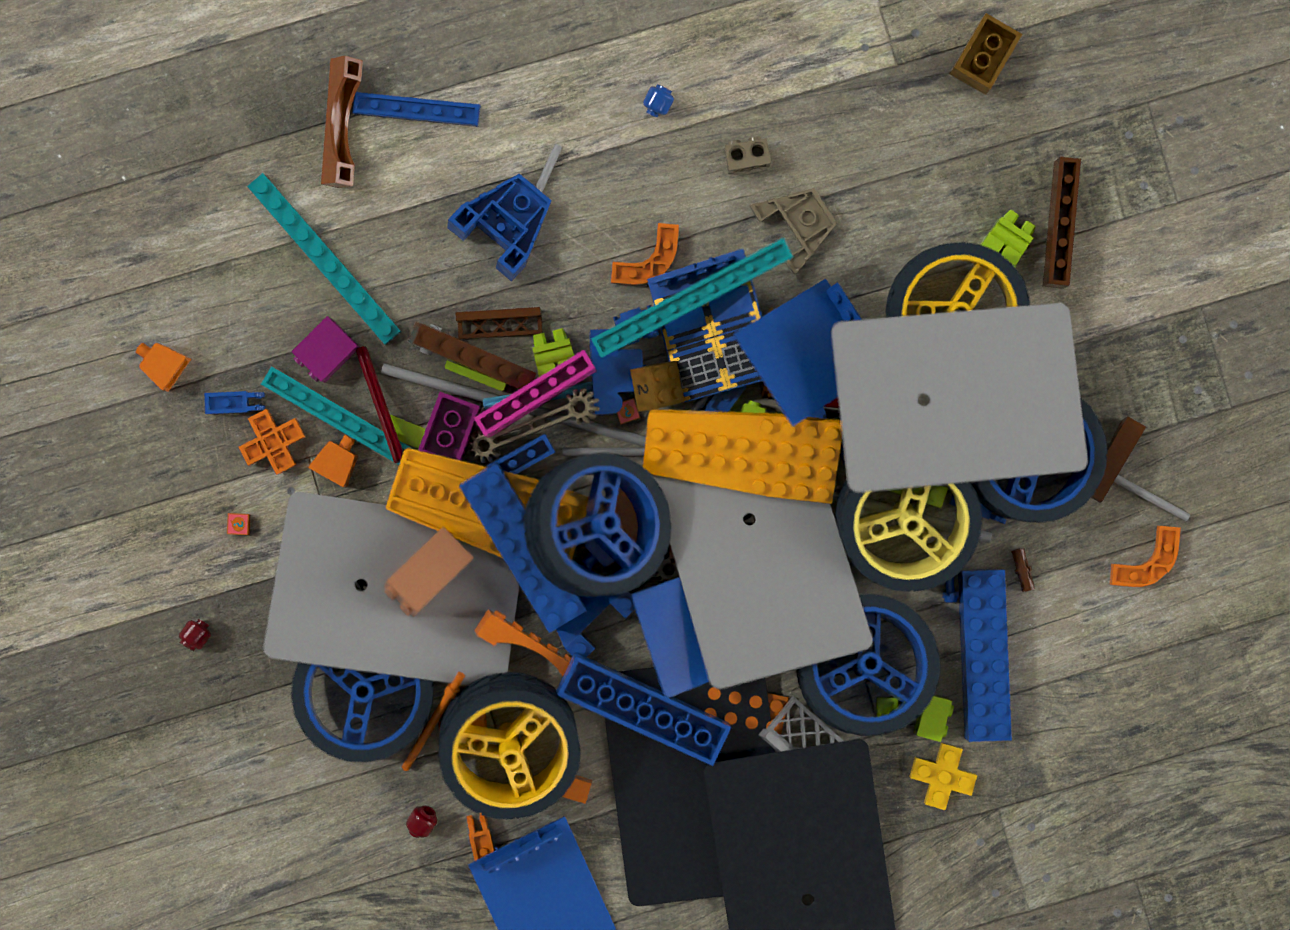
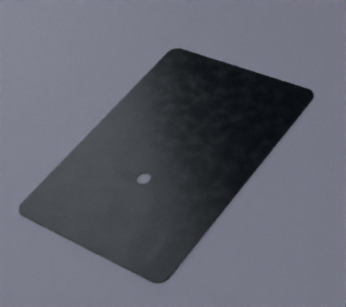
(665, 799)
(797, 829)

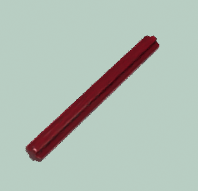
(379, 403)

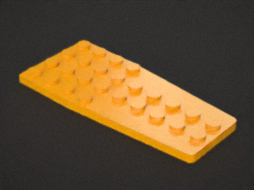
(746, 452)
(430, 494)

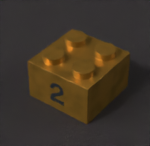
(657, 386)

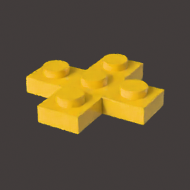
(943, 776)

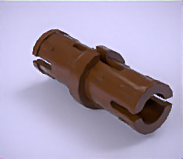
(1023, 569)

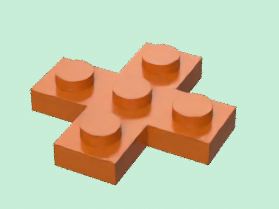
(272, 441)

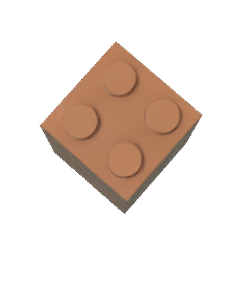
(427, 572)

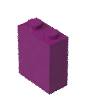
(325, 350)

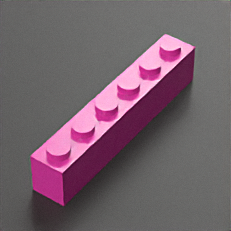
(535, 394)

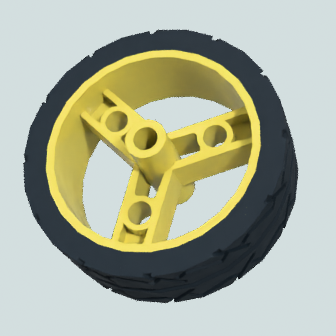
(945, 557)

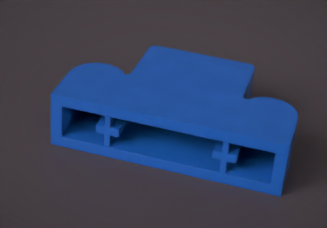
(612, 376)

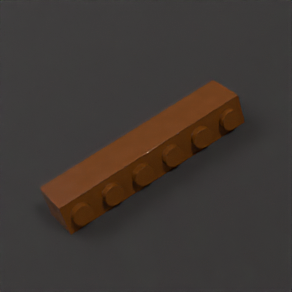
(1061, 222)
(470, 356)

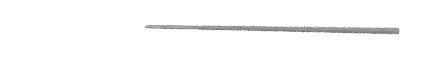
(612, 432)

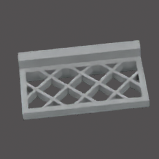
(779, 743)

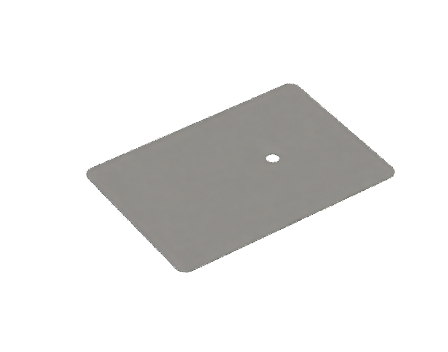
(996, 391)
(765, 590)
(327, 622)

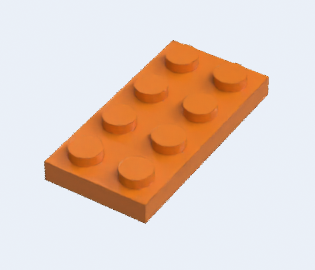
(776, 704)

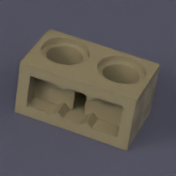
(748, 160)

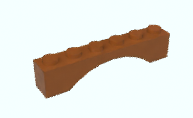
(343, 83)

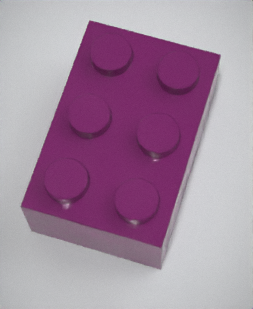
(450, 427)

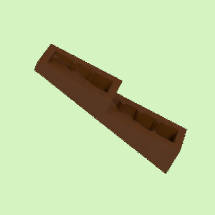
(1118, 451)

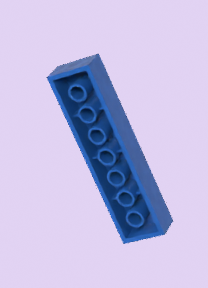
(503, 519)
(984, 655)
(643, 708)

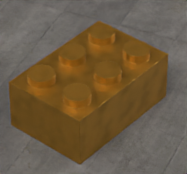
(985, 54)

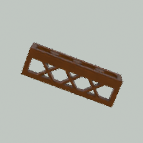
(501, 314)

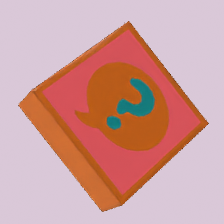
(628, 412)
(238, 524)

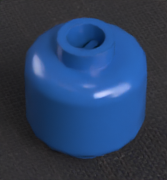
(658, 100)

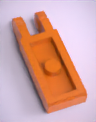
(480, 840)

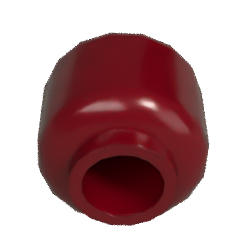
(194, 635)
(421, 821)

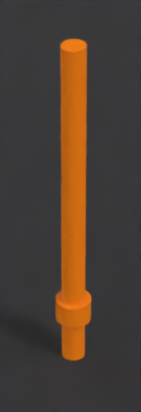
(450, 692)

